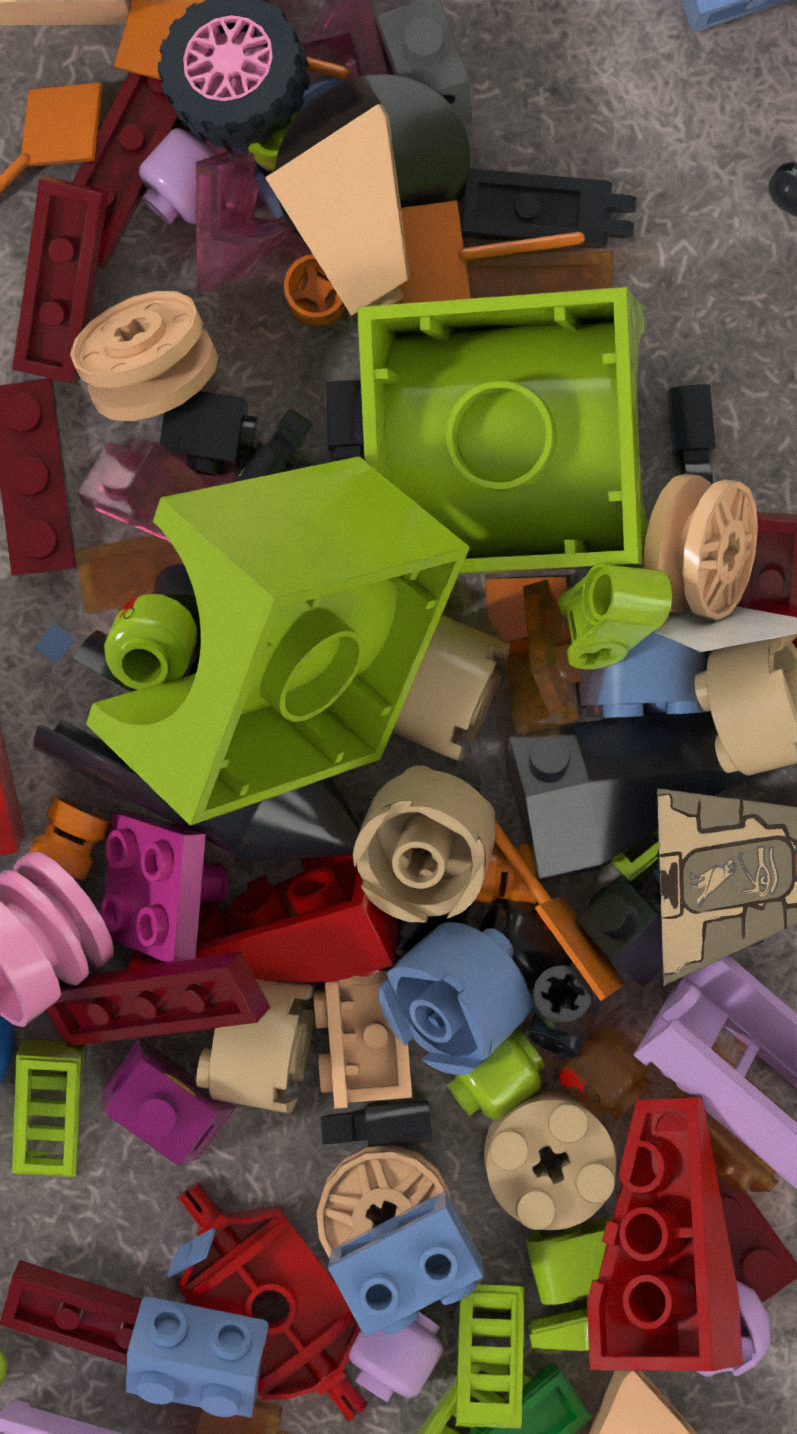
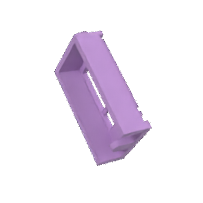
(682, 1044)

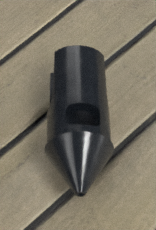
(287, 826)

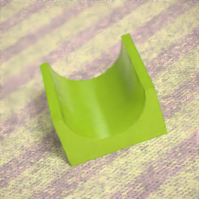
(512, 423)
(311, 634)

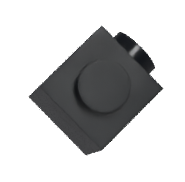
(209, 432)
(626, 929)

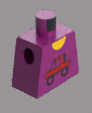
(163, 1104)

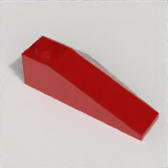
(301, 928)

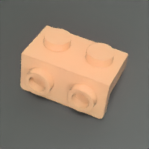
(364, 1053)

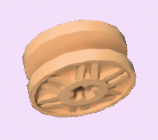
(144, 356)
(703, 543)
(371, 1178)

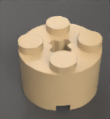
(452, 688)
(752, 704)
(425, 845)
(259, 1059)
(558, 1196)

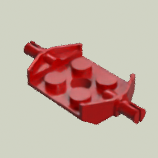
(264, 1253)

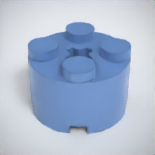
(651, 673)
(456, 996)

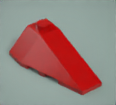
(667, 1263)

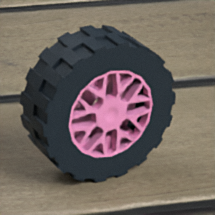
(233, 71)

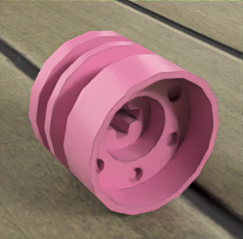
(45, 935)

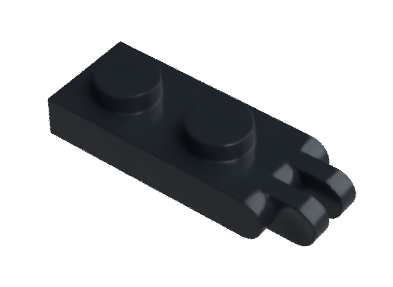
(537, 205)

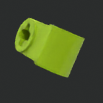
(613, 612)
(567, 1261)

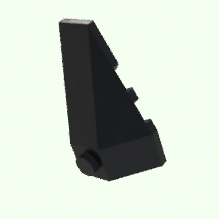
(596, 783)

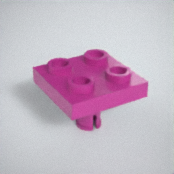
(157, 885)

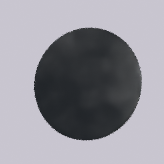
(425, 133)

